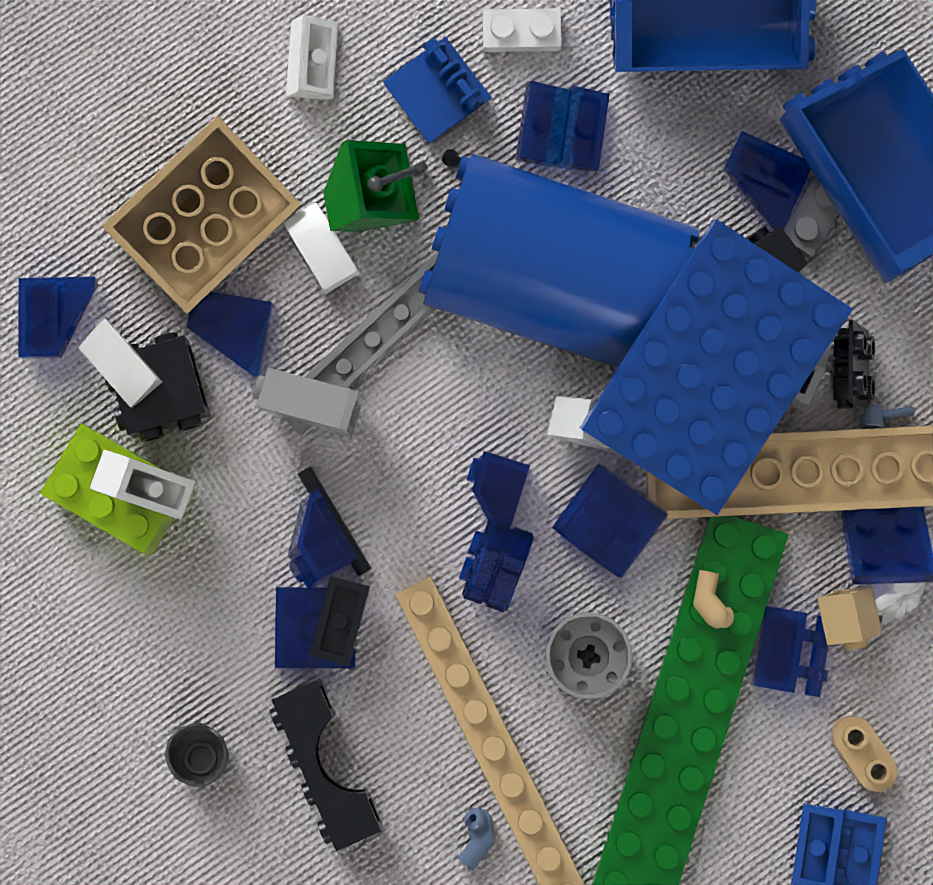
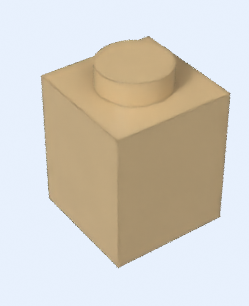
(849, 617)

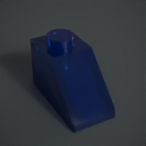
(497, 485)
(317, 543)

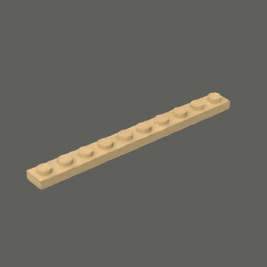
(487, 735)

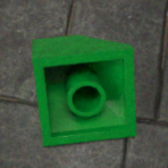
(350, 201)

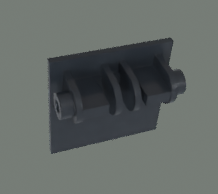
(860, 348)

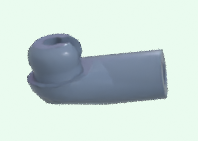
(481, 837)

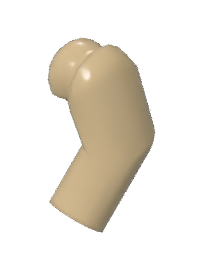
(708, 604)

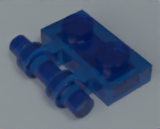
(781, 649)

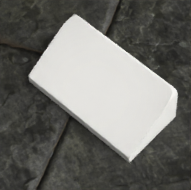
(312, 58)
(119, 363)

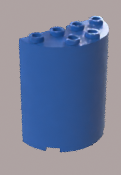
(711, 34)
(873, 156)

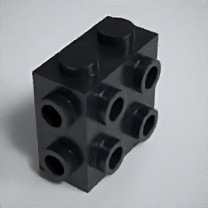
(175, 401)

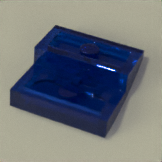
(562, 126)
(610, 520)

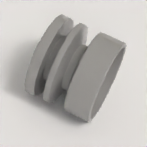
(575, 635)

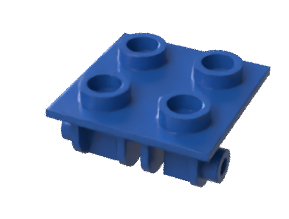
(437, 89)

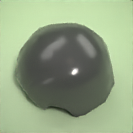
(196, 755)

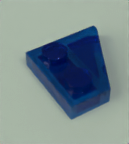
(233, 327)

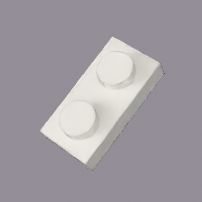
(521, 30)

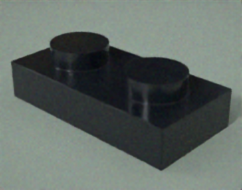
(339, 620)

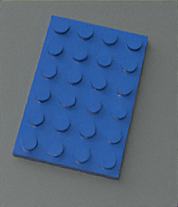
(716, 367)

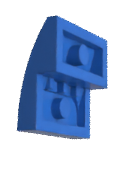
(838, 847)

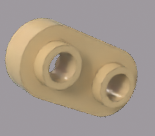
(864, 754)

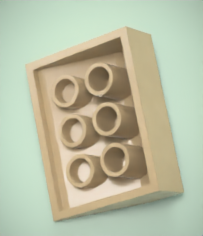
(201, 214)

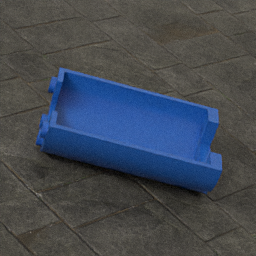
(552, 260)

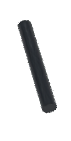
(312, 483)

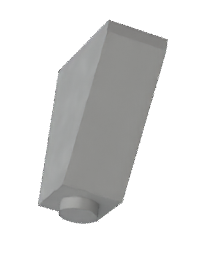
(308, 401)

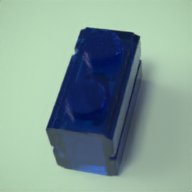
(497, 564)

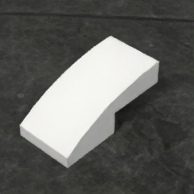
(321, 248)

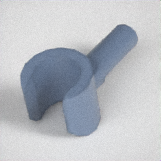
(875, 416)

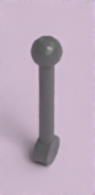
(376, 183)

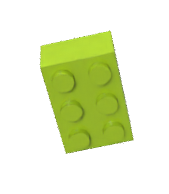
(71, 489)

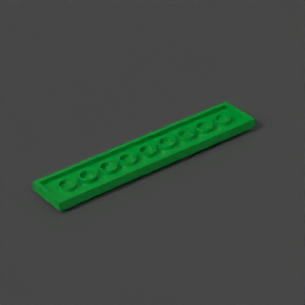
(690, 709)

